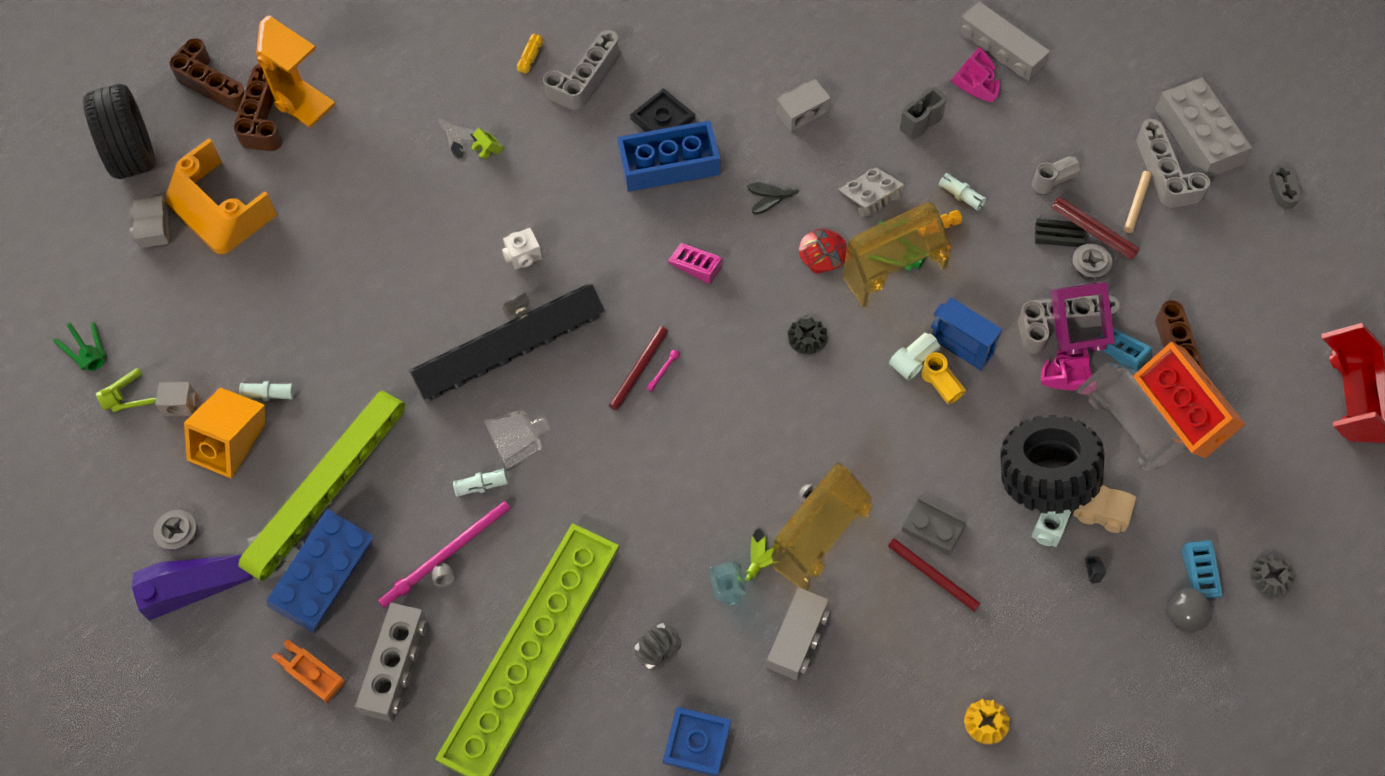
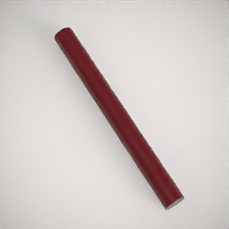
(638, 368)
(934, 575)

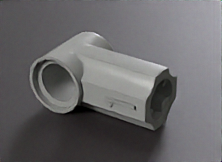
(1052, 174)

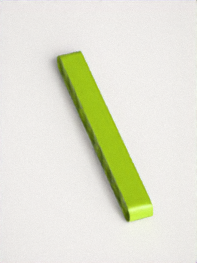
(321, 486)

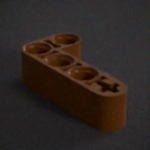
(191, 70)
(251, 120)

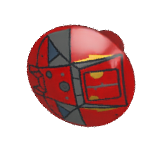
(823, 250)

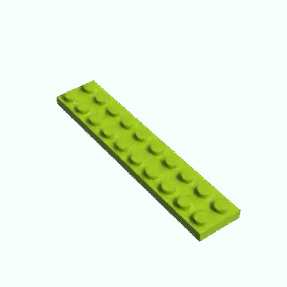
(528, 654)

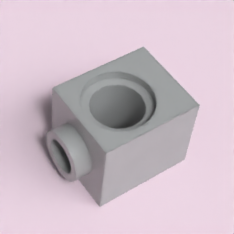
(176, 398)

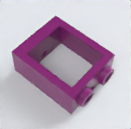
(1060, 294)

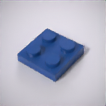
(697, 741)

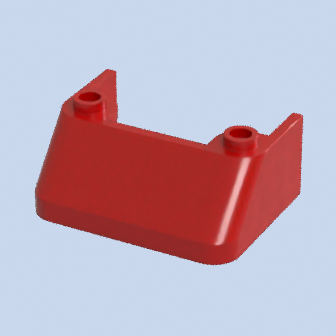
(1362, 365)

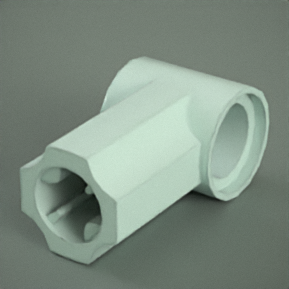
(911, 359)

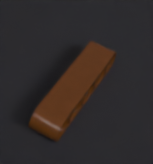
(1177, 326)

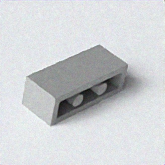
(798, 634)

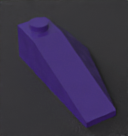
(183, 582)

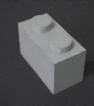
(803, 105)

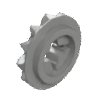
(1097, 254)
(172, 520)

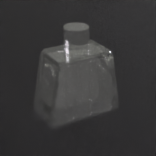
(516, 436)

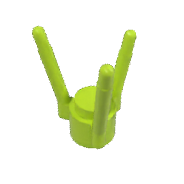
(111, 396)

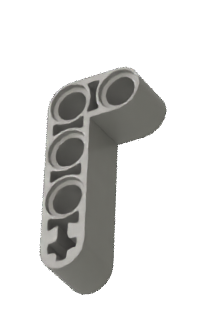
(577, 88)
(1169, 182)
(1044, 319)

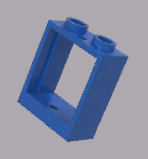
(965, 333)

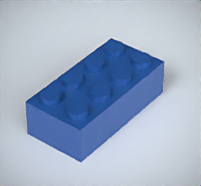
(668, 156)
(320, 571)

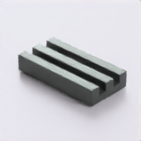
(1059, 230)

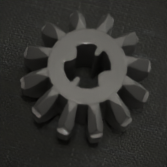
(657, 646)

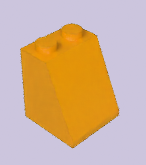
(223, 431)

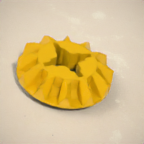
(986, 733)

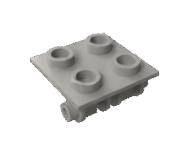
(872, 190)

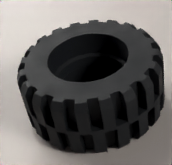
(1052, 487)

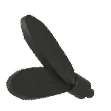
(772, 194)

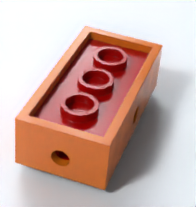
(1188, 400)

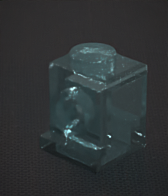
(720, 576)

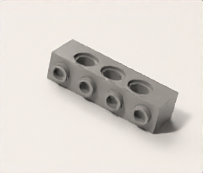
(397, 620)

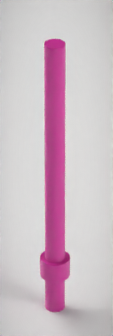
(403, 586)

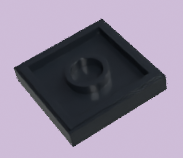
(662, 112)

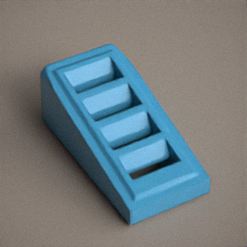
(1137, 358)
(1205, 547)

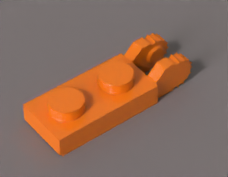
(310, 672)

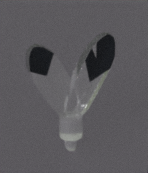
(455, 135)

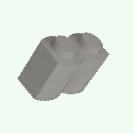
(150, 222)

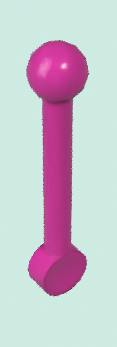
(674, 354)

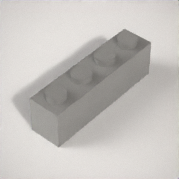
(1003, 41)

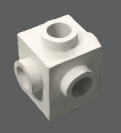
(521, 249)

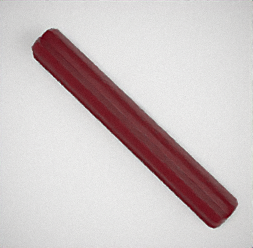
(1095, 228)

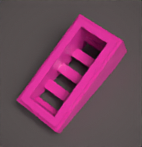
(706, 275)

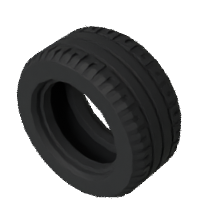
(118, 131)

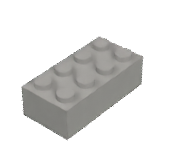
(1203, 128)

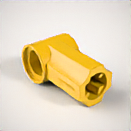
(943, 379)

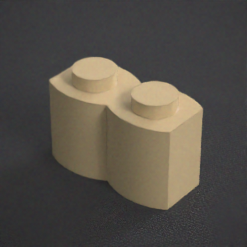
(1109, 508)

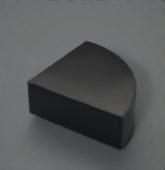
(1095, 569)

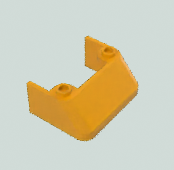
(279, 54)
(217, 226)

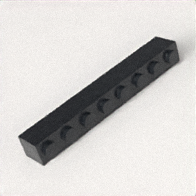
(506, 341)

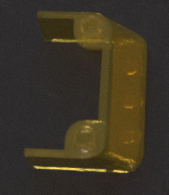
(894, 246)
(818, 525)

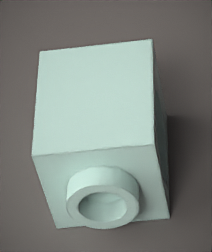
(1048, 536)

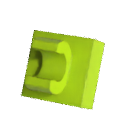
(488, 142)

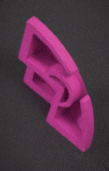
(978, 77)
(1066, 371)

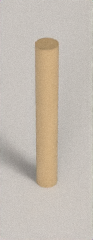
(1137, 202)

